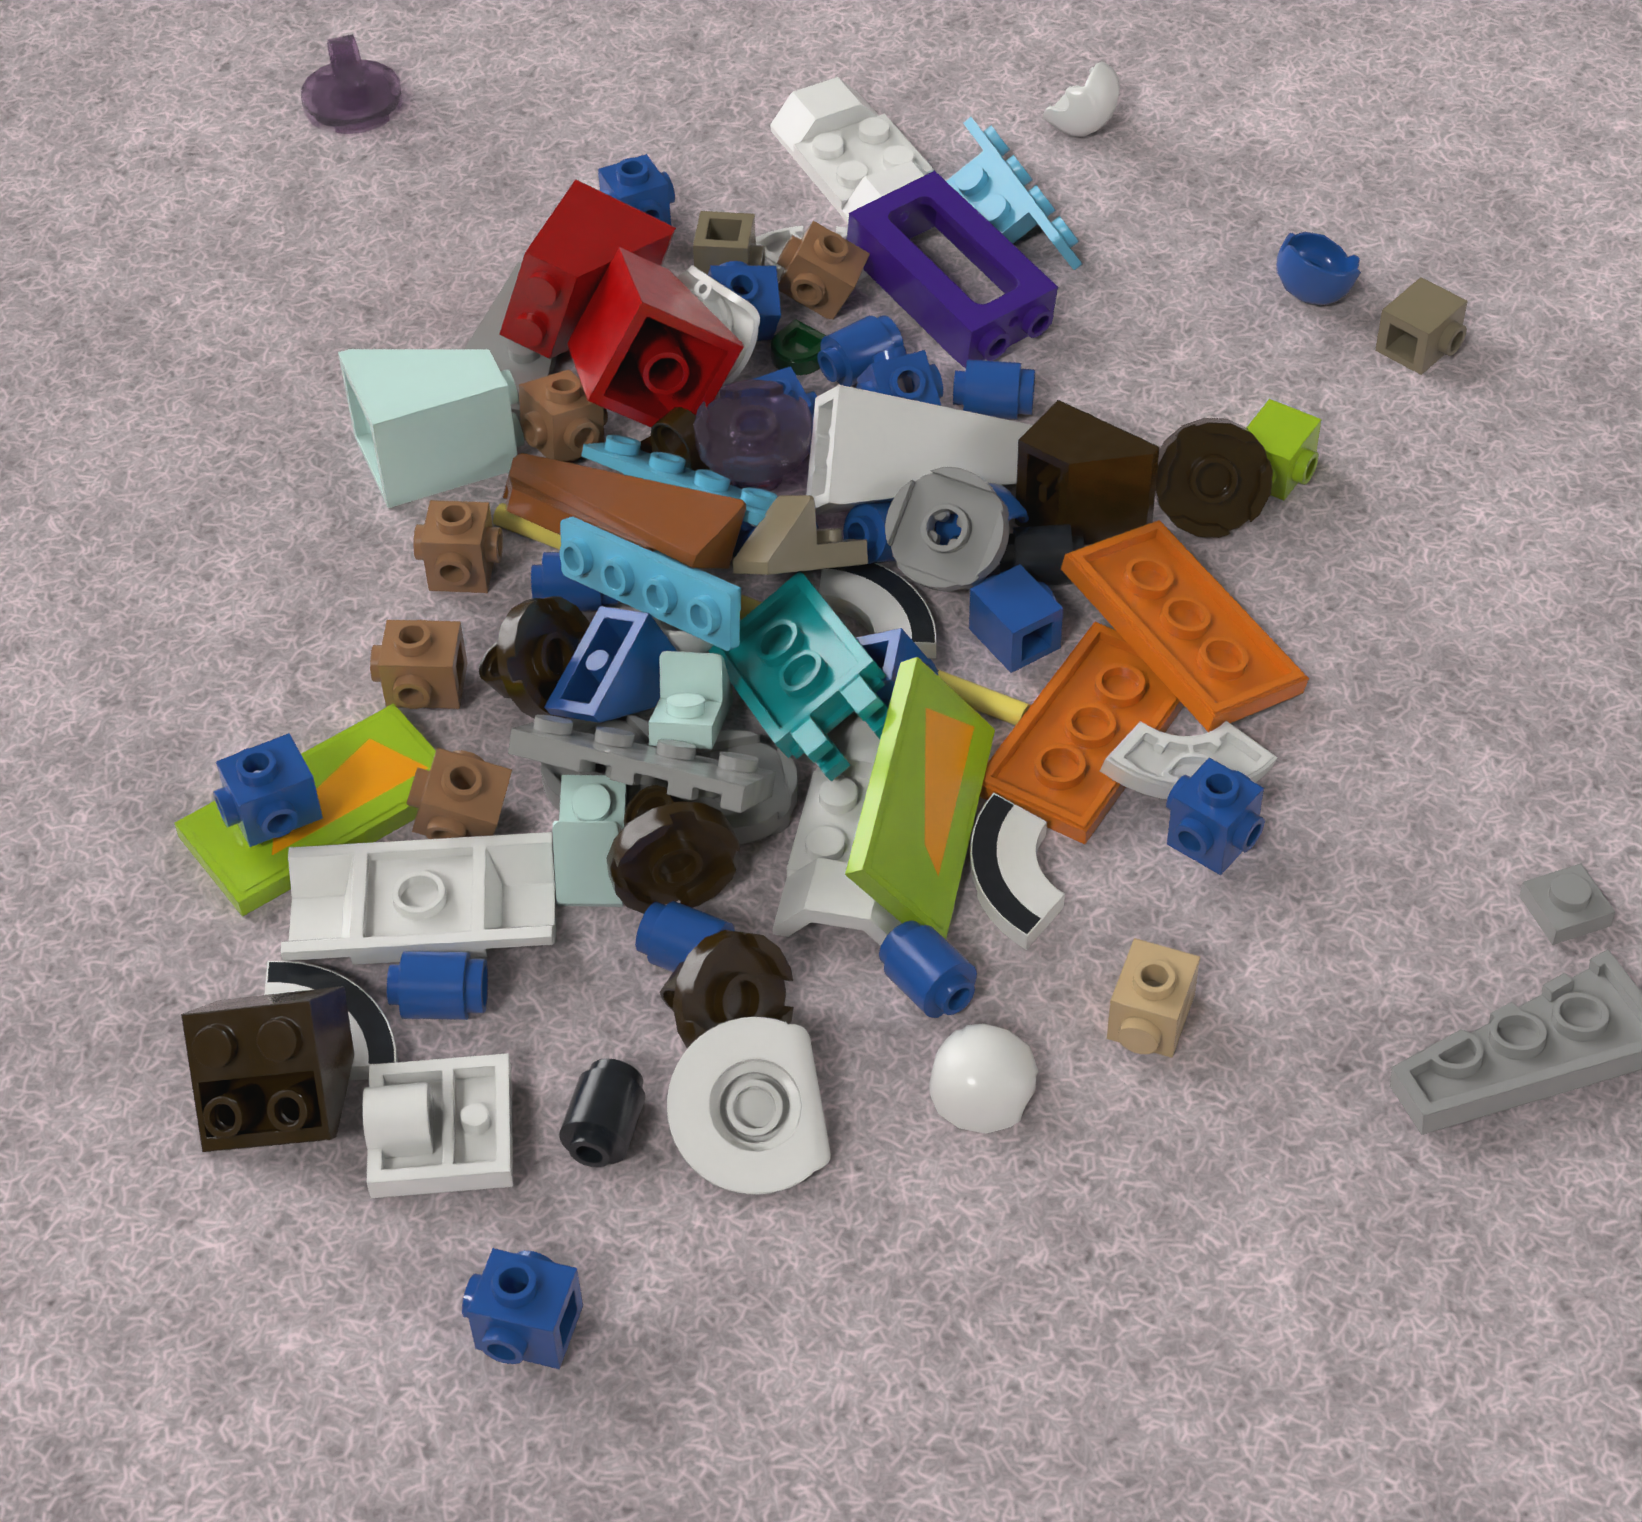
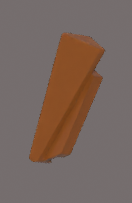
(658, 516)

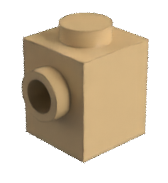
(1152, 998)

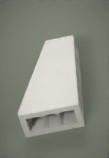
(878, 442)

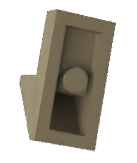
(791, 543)

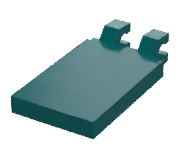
(804, 674)

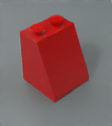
(569, 262)
(649, 343)

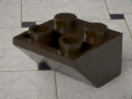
(1085, 475)
(269, 1068)

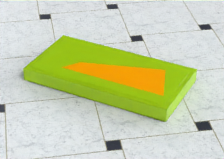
(362, 795)
(921, 799)

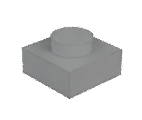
(1567, 904)

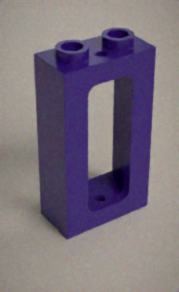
(928, 294)

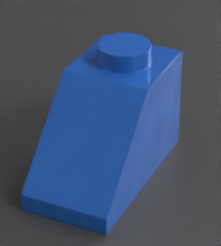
(612, 668)

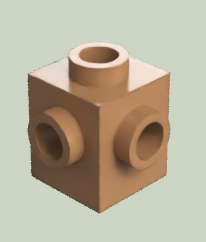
(820, 269)
(559, 416)
(458, 546)
(421, 664)
(458, 796)

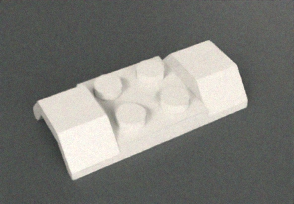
(846, 145)
(817, 865)
(421, 897)

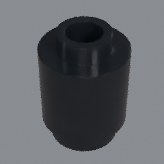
(1041, 551)
(603, 1113)

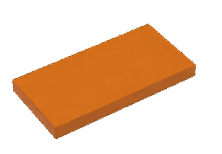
(1184, 625)
(1072, 726)

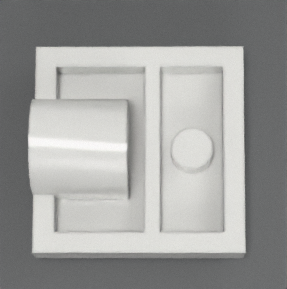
(439, 1125)

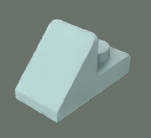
(692, 699)
(587, 824)

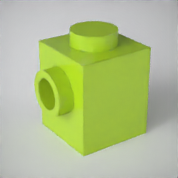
(1289, 443)

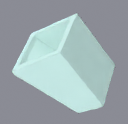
(430, 418)

